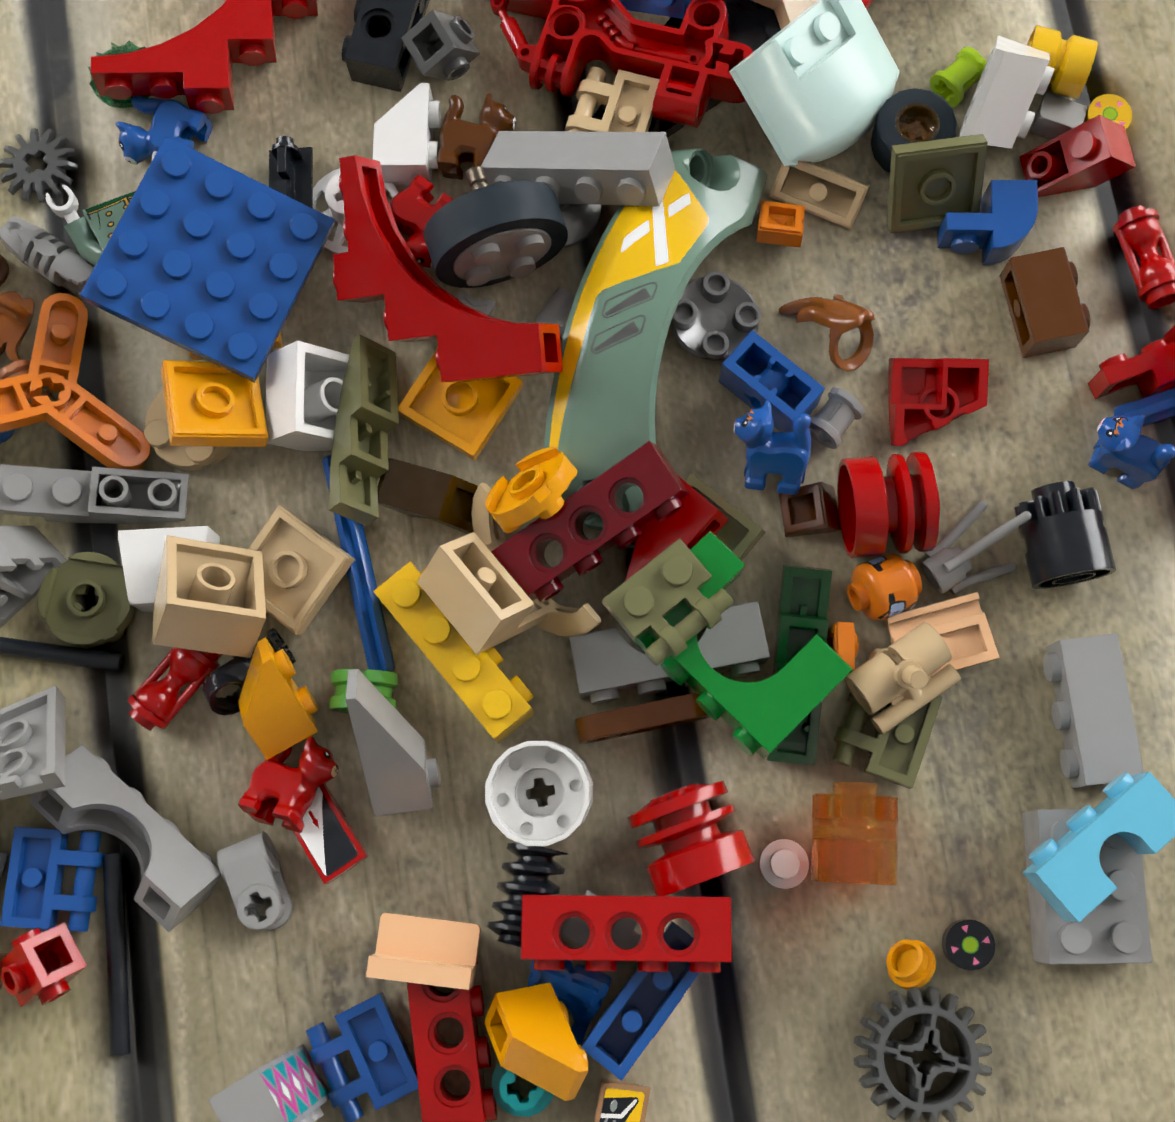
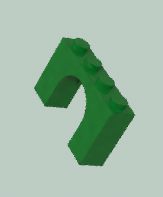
(760, 710)

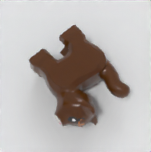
(469, 141)

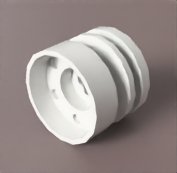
(525, 817)

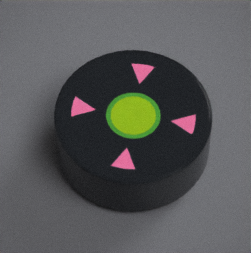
(968, 944)

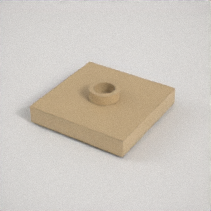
(298, 568)

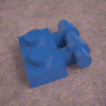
(37, 877)
(377, 1052)

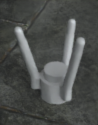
(948, 568)

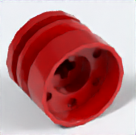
(898, 504)
(690, 838)

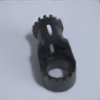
(235, 673)

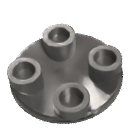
(714, 316)

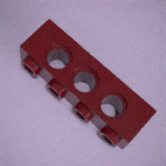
(524, 552)

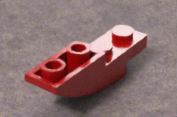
(1151, 370)

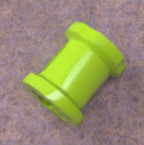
(958, 76)

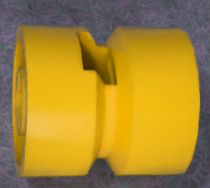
(1069, 58)

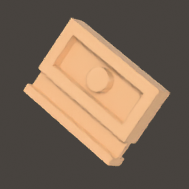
(960, 626)

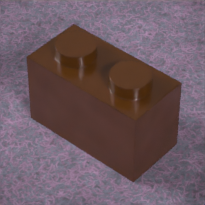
(1045, 302)

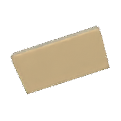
(821, 192)

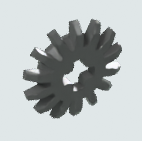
(40, 180)

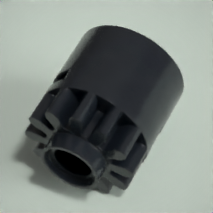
(1065, 536)

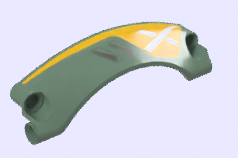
(624, 308)

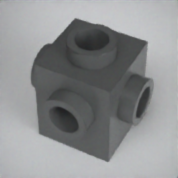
(441, 45)

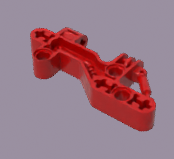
(687, 61)

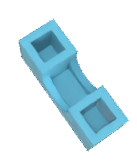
(1070, 869)

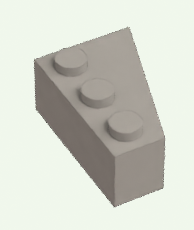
(24, 563)

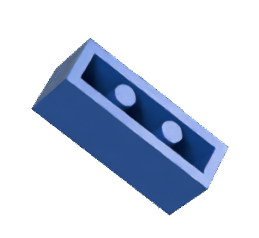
(640, 1010)

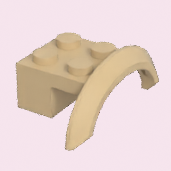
(483, 597)

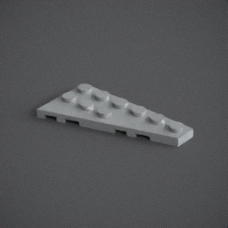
(32, 744)

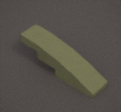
(360, 432)

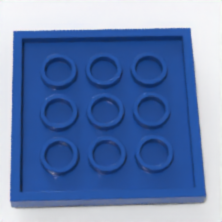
(208, 259)

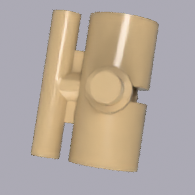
(903, 677)

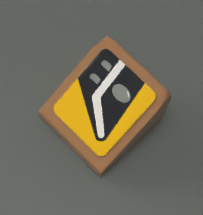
(621, 1101)

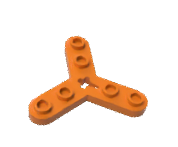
(76, 411)

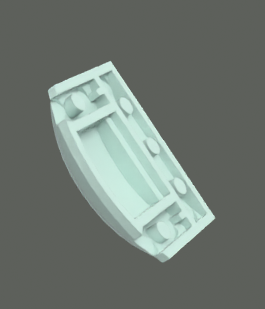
(818, 81)

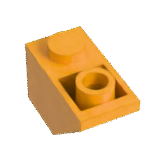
(272, 704)
(535, 1039)

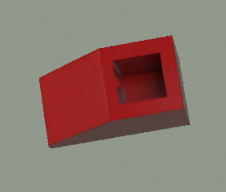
(1079, 158)

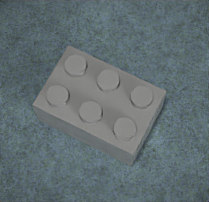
(1110, 933)

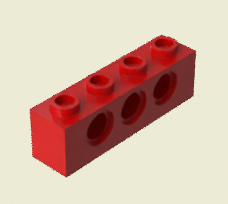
(546, 915)
(437, 1057)

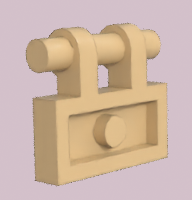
(627, 102)

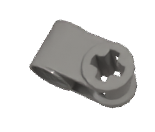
(254, 874)

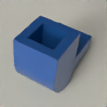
(1000, 228)

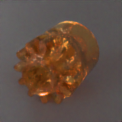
(854, 835)

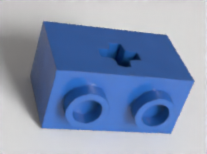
(763, 373)

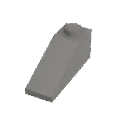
(390, 751)

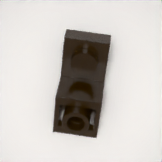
(427, 494)

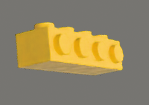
(492, 698)

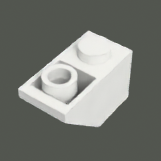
(405, 137)

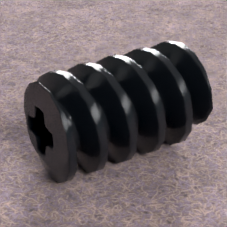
(530, 878)

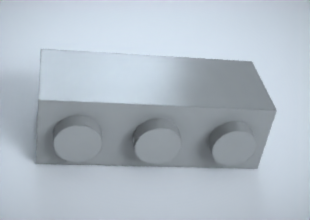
(1092, 710)

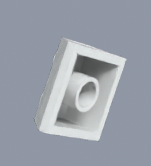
(1006, 92)
(303, 396)

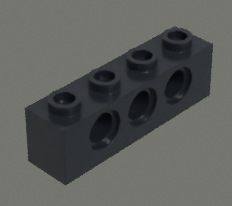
(386, 59)

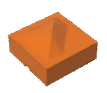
(780, 224)
(844, 641)

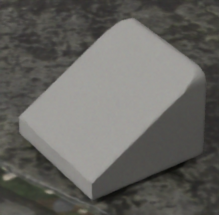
(1057, 116)

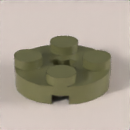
(67, 618)

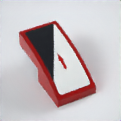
(329, 838)

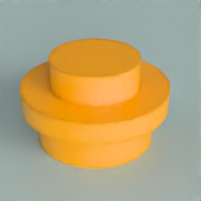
(910, 963)

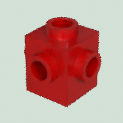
(41, 965)

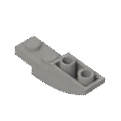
(93, 495)

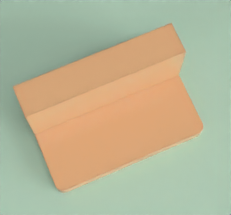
(425, 951)

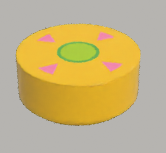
(1111, 107)

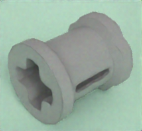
(835, 417)

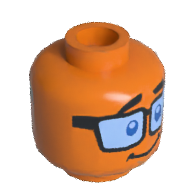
(884, 587)

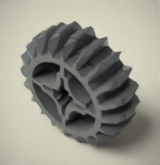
(920, 1079)

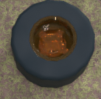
(911, 118)

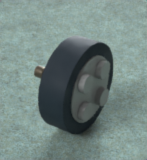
(495, 232)

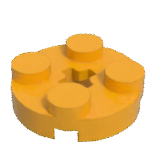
(531, 491)

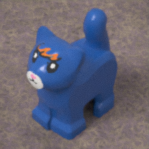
(169, 119)
(1126, 449)
(772, 451)

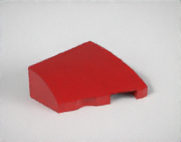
(933, 393)

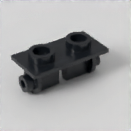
(291, 170)

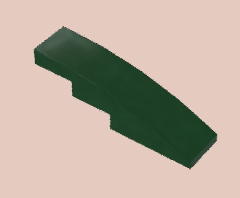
(800, 617)

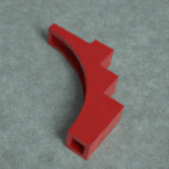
(201, 58)
(416, 307)

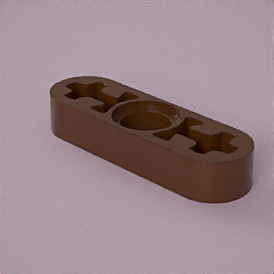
(639, 718)

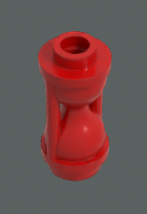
(1139, 235)
(158, 701)

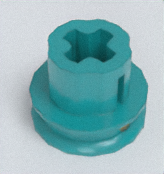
(512, 1100)

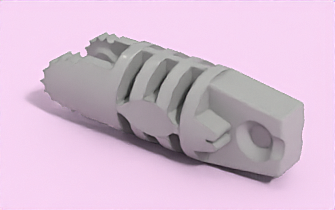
(46, 254)

